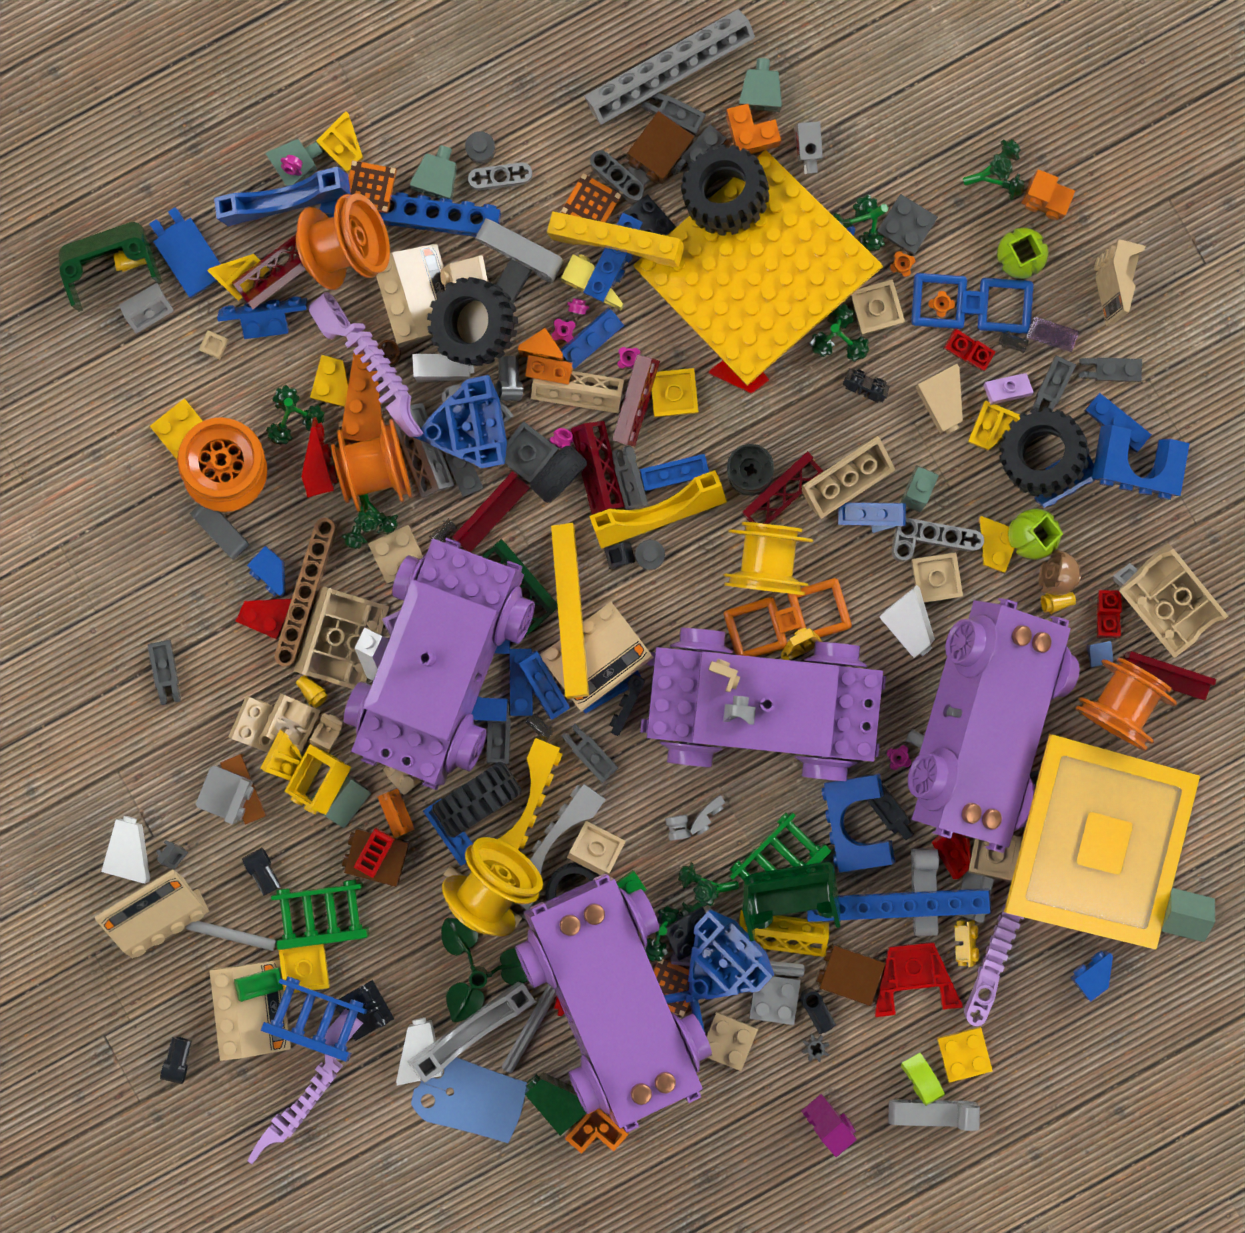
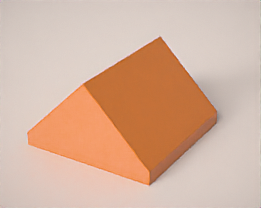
(540, 345)

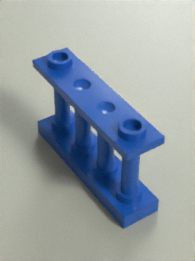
(318, 1041)

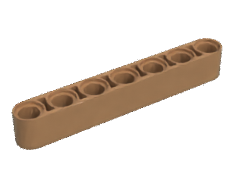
(303, 581)

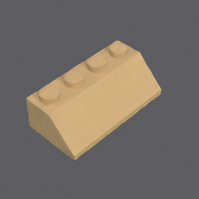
(473, 317)
(848, 478)

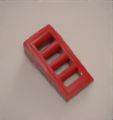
(382, 836)

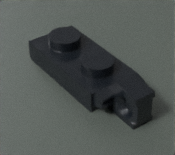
(627, 702)
(891, 814)

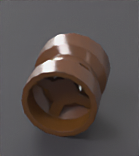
(390, 348)

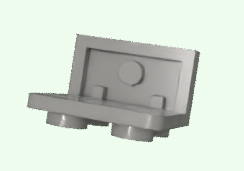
(225, 794)

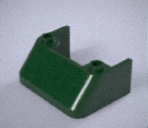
(126, 237)
(790, 892)

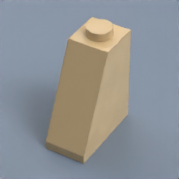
(943, 399)

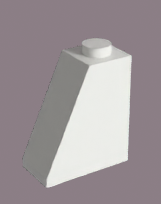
(439, 368)
(910, 622)
(370, 651)
(127, 851)
(418, 1038)

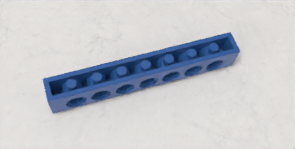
(423, 222)
(910, 904)

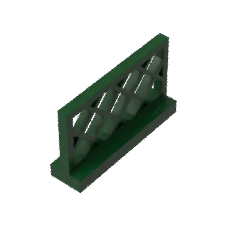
(529, 582)

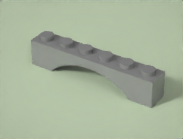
(582, 807)
(453, 1043)

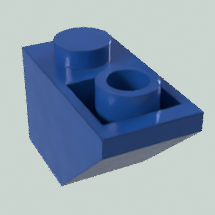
(270, 569)
(1095, 976)

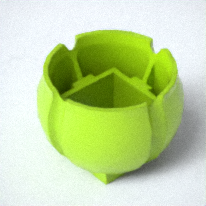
(1010, 260)
(1025, 540)

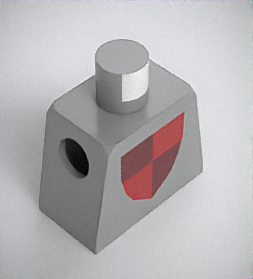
(810, 135)

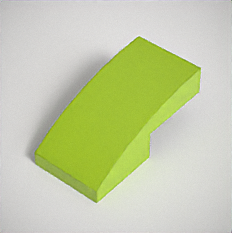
(923, 1078)

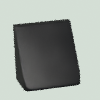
(619, 555)

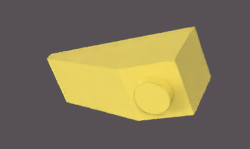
(578, 274)

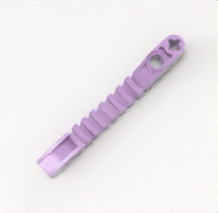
(332, 323)
(991, 967)
(328, 1071)

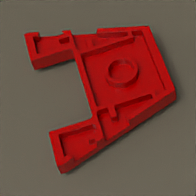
(914, 968)

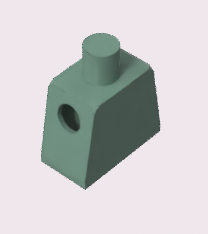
(761, 88)
(304, 154)
(436, 175)
(919, 488)

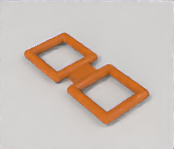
(787, 619)

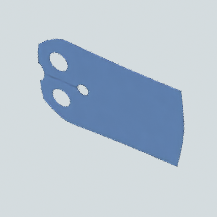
(481, 1100)

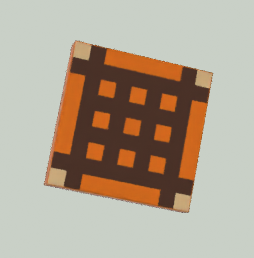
(373, 182)
(591, 200)
(673, 980)

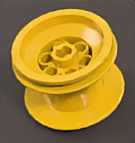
(768, 558)
(496, 881)

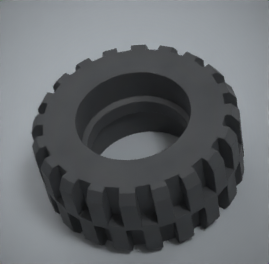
(718, 165)
(445, 318)
(1032, 427)
(476, 799)

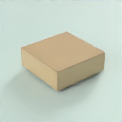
(213, 344)

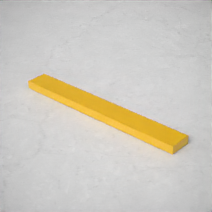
(569, 611)

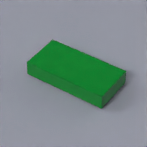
(258, 984)

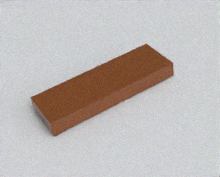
(253, 807)

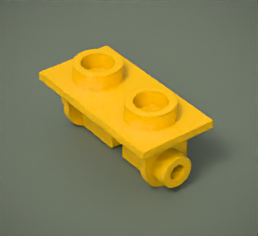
(967, 951)

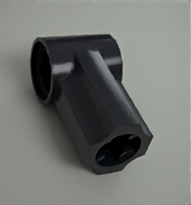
(259, 866)
(818, 1011)
(175, 1067)

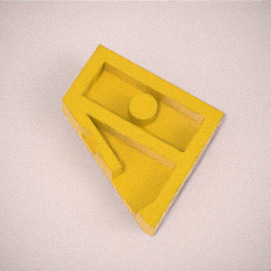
(341, 142)
(230, 271)
(330, 382)
(991, 425)
(996, 544)
(800, 644)
(282, 757)

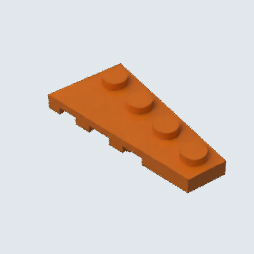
(362, 405)

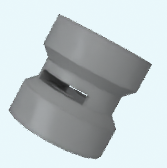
(677, 822)

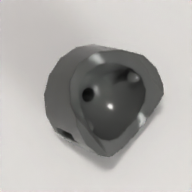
(480, 147)
(650, 554)

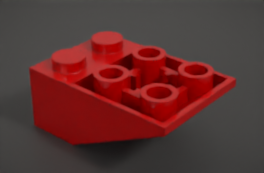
(317, 472)

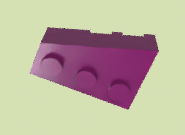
(833, 1129)

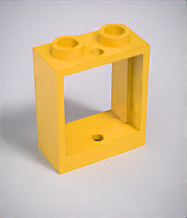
(306, 773)

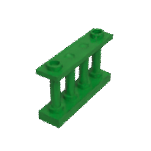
(817, 853)
(333, 933)

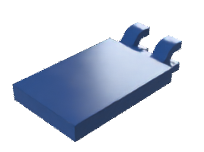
(186, 253)

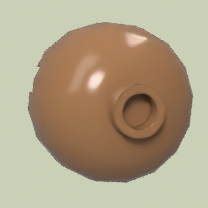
(1059, 574)

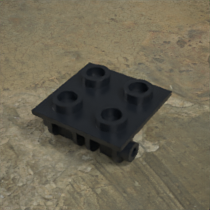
(651, 215)
(876, 386)
(682, 934)
(377, 1010)

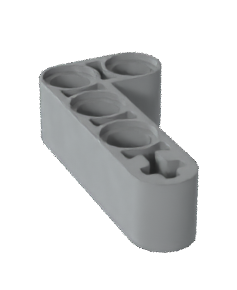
(523, 251)
(937, 540)
(923, 874)
(939, 1113)

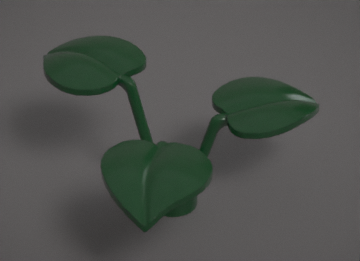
(465, 999)

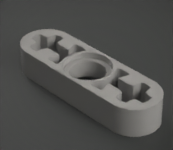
(493, 169)

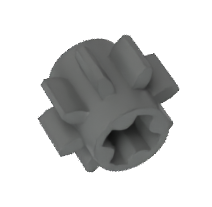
(813, 1041)

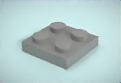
(776, 1001)

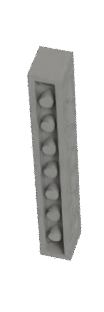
(669, 66)

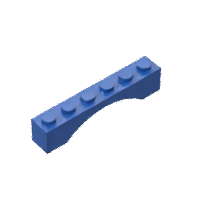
(249, 206)

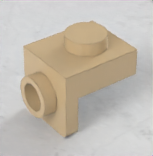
(722, 667)
(326, 732)
(401, 780)

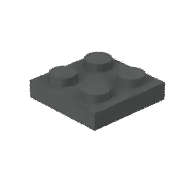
(907, 224)
(528, 452)

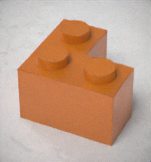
(750, 136)
(1047, 196)
(595, 1125)

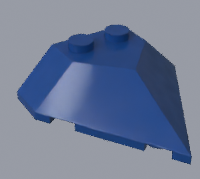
(469, 424)
(725, 960)

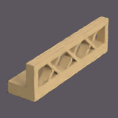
(581, 395)

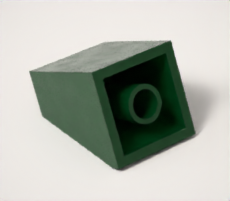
(555, 1101)

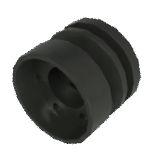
(742, 459)

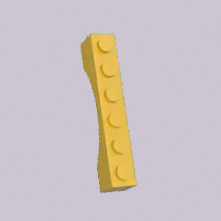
(584, 231)
(618, 525)
(540, 762)

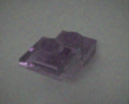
(1052, 334)

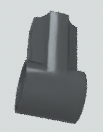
(508, 385)

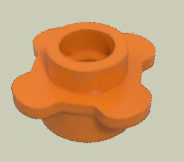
(908, 261)
(935, 304)

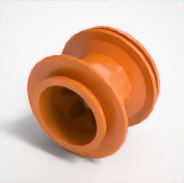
(349, 239)
(216, 439)
(371, 465)
(1126, 702)

